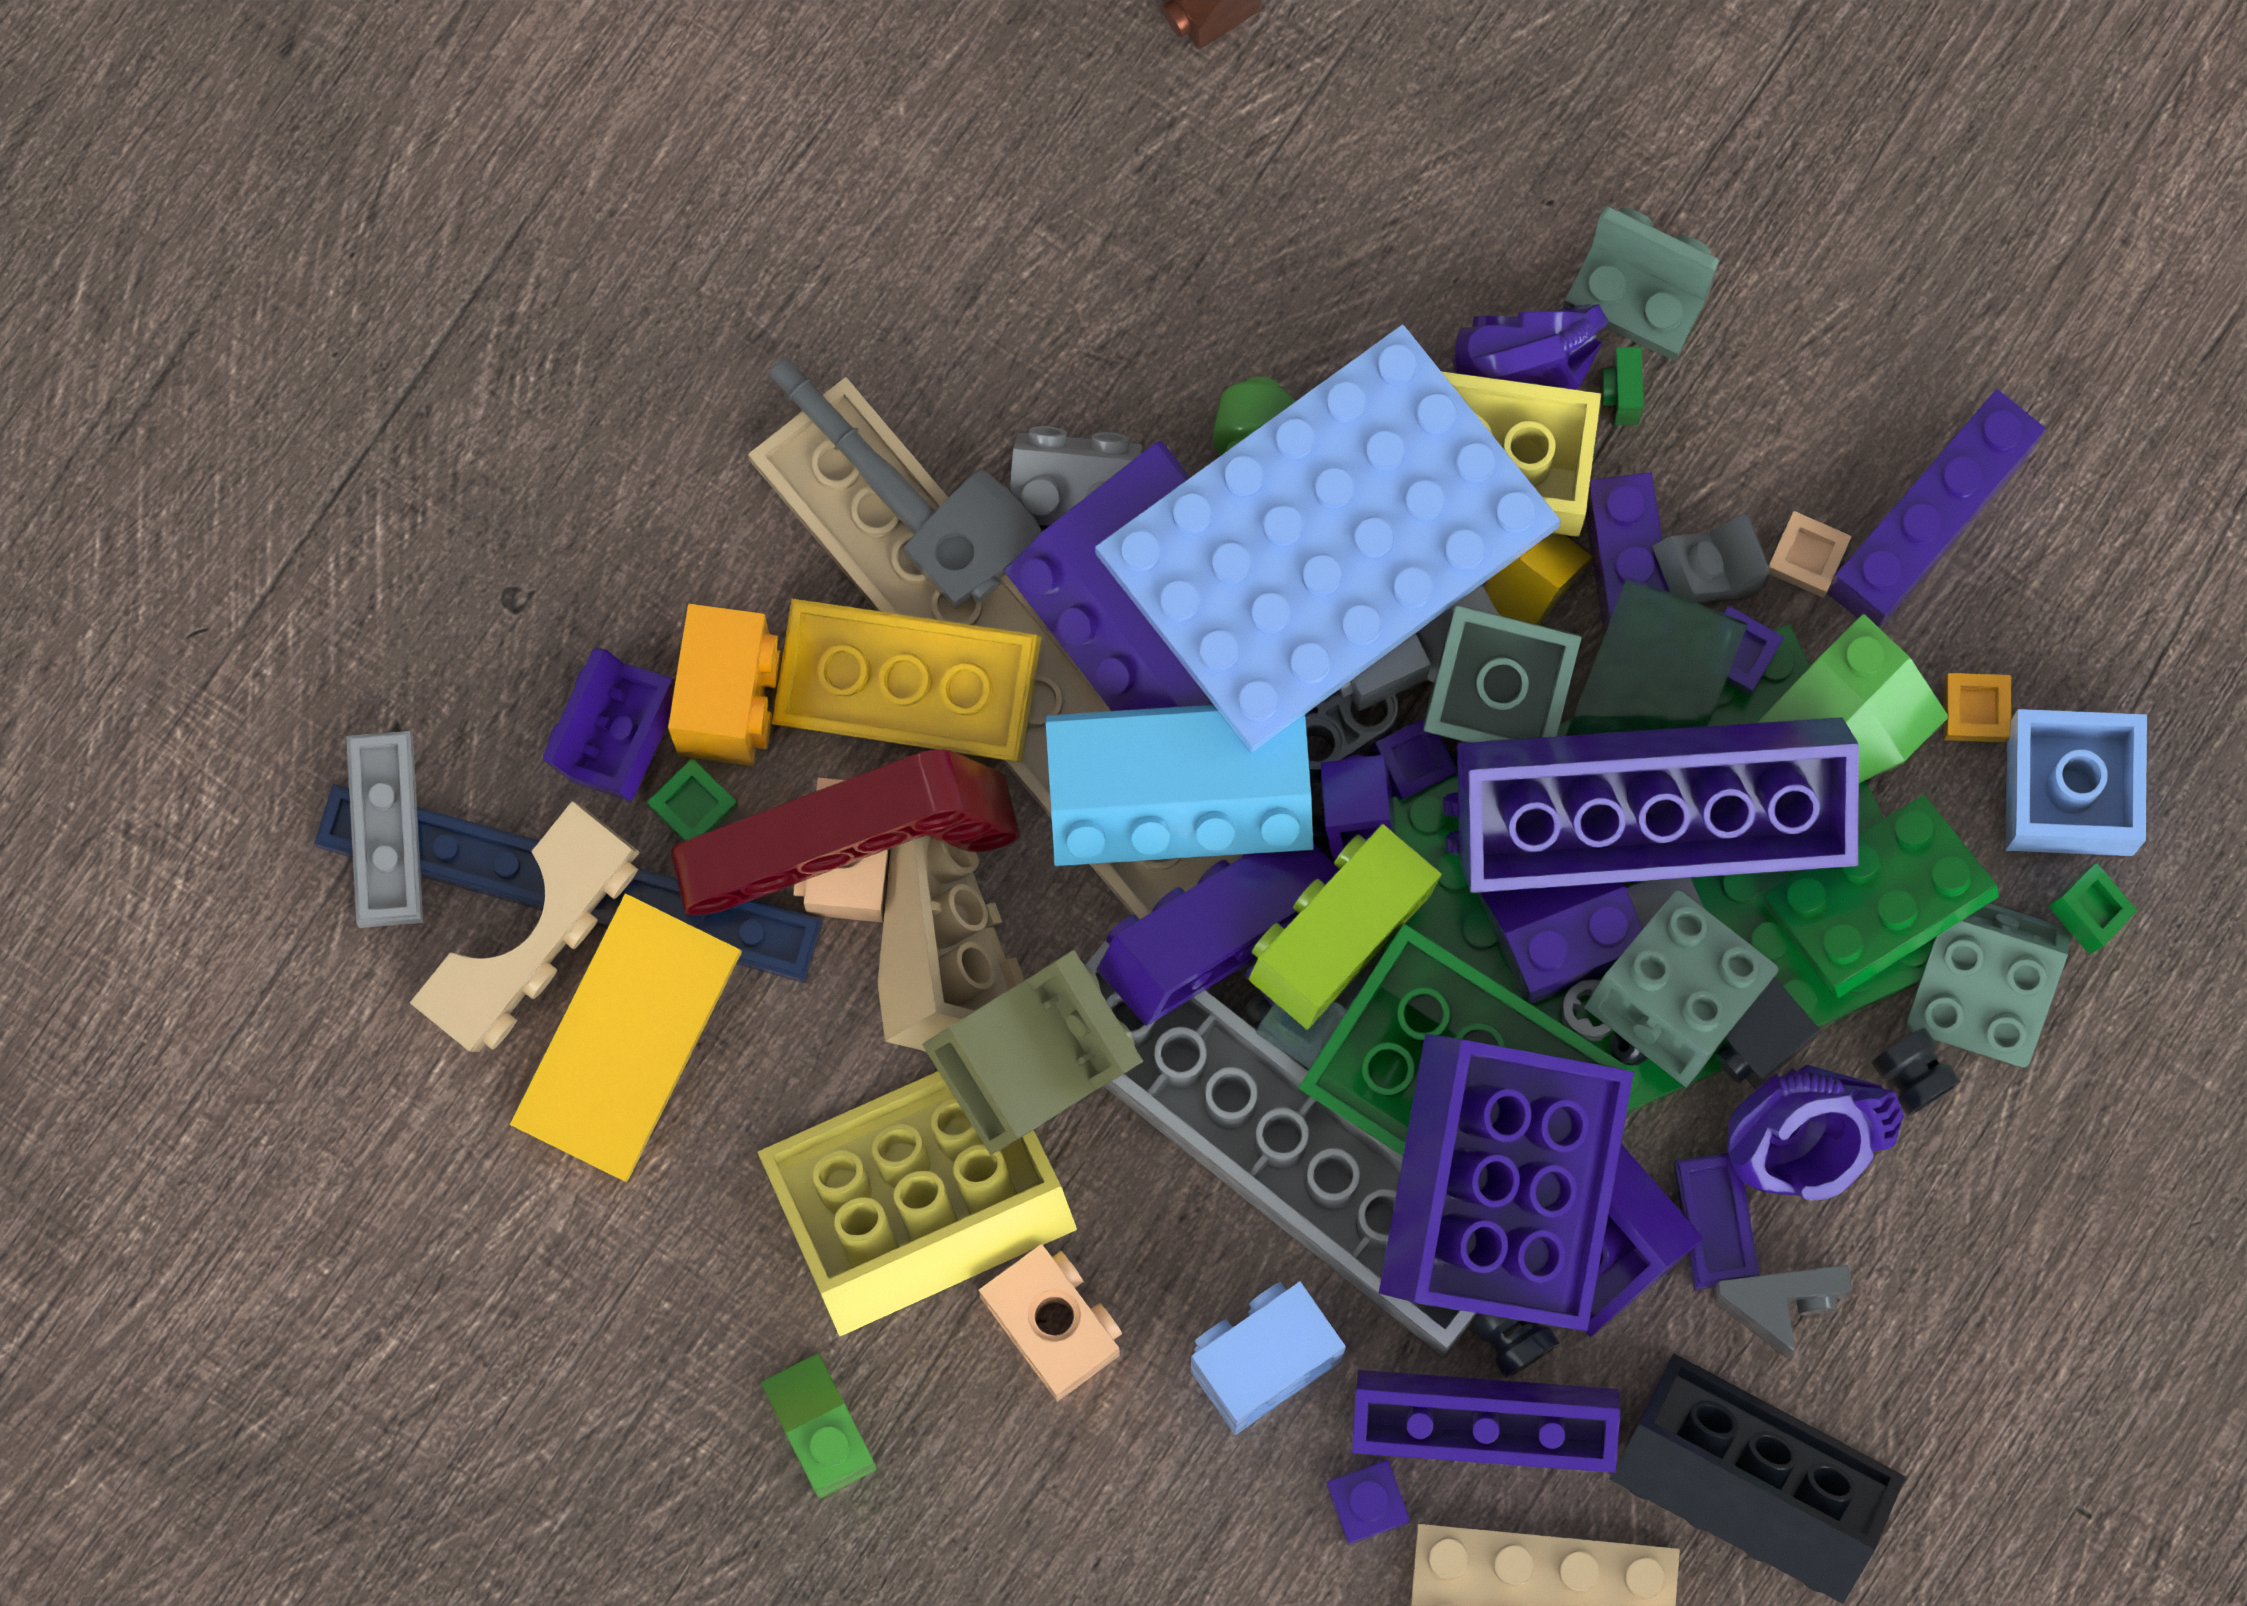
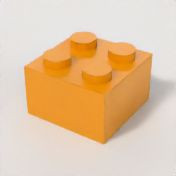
(722, 685)

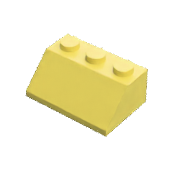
(1544, 433)

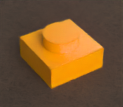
(1977, 707)

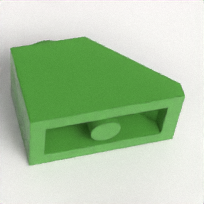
(819, 1426)

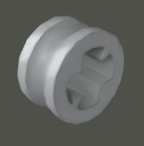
(1583, 1026)

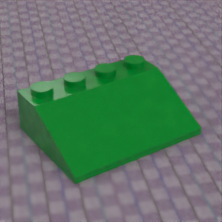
(1414, 990)

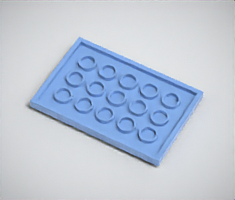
(1327, 537)

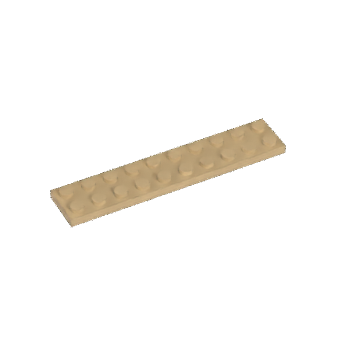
(868, 547)

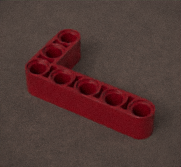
(846, 822)

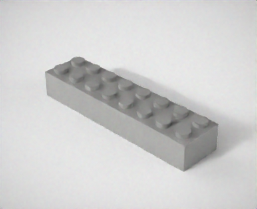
(1243, 1118)

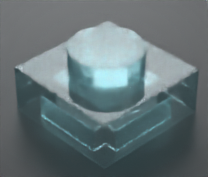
(1294, 1039)

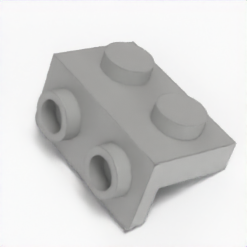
(1059, 471)

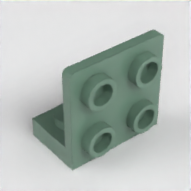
(1645, 280)
(1991, 983)
(1681, 987)

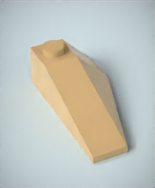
(937, 943)

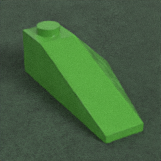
(1873, 690)

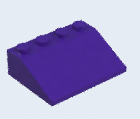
(1088, 606)
(1505, 1182)

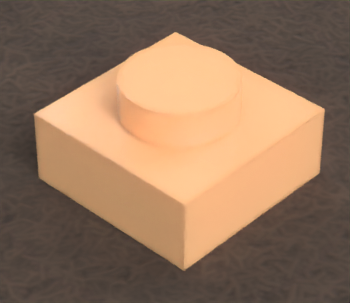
(1808, 554)

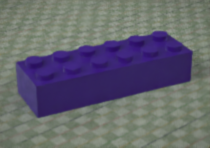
(1658, 804)

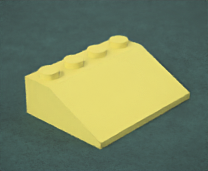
(909, 1201)

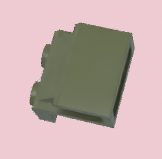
(1033, 1052)

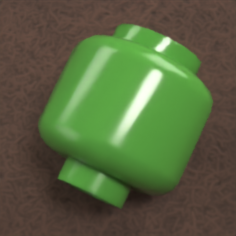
(1245, 409)

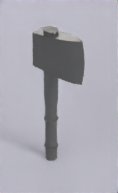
(957, 546)

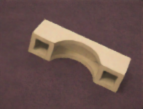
(579, 866)

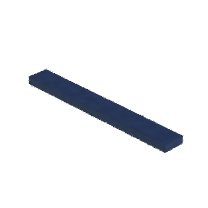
(505, 868)

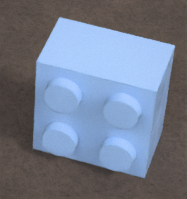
(2076, 782)
(1266, 1355)

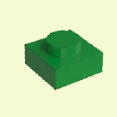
(1624, 386)
(692, 802)
(2092, 908)

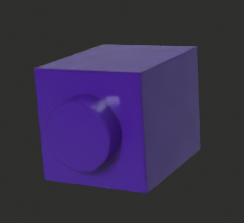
(1356, 799)

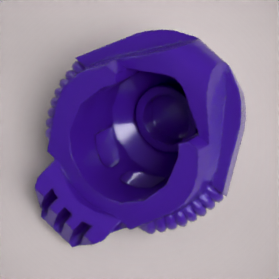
(1532, 347)
(1791, 1127)

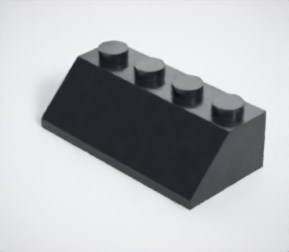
(1758, 1479)

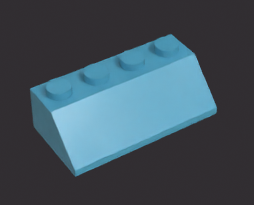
(1173, 787)

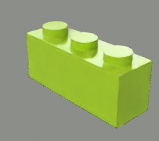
(1342, 924)

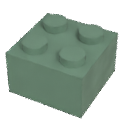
(1500, 678)

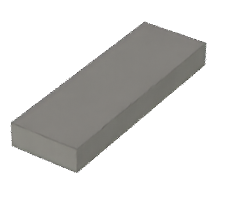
(384, 829)

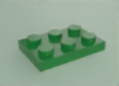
(1904, 892)

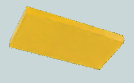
(906, 680)
(626, 1038)

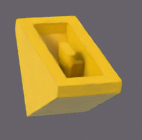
(1537, 579)

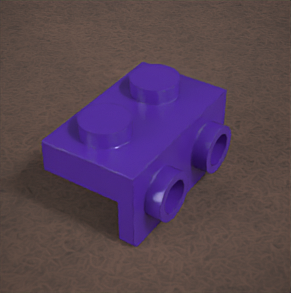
(611, 725)

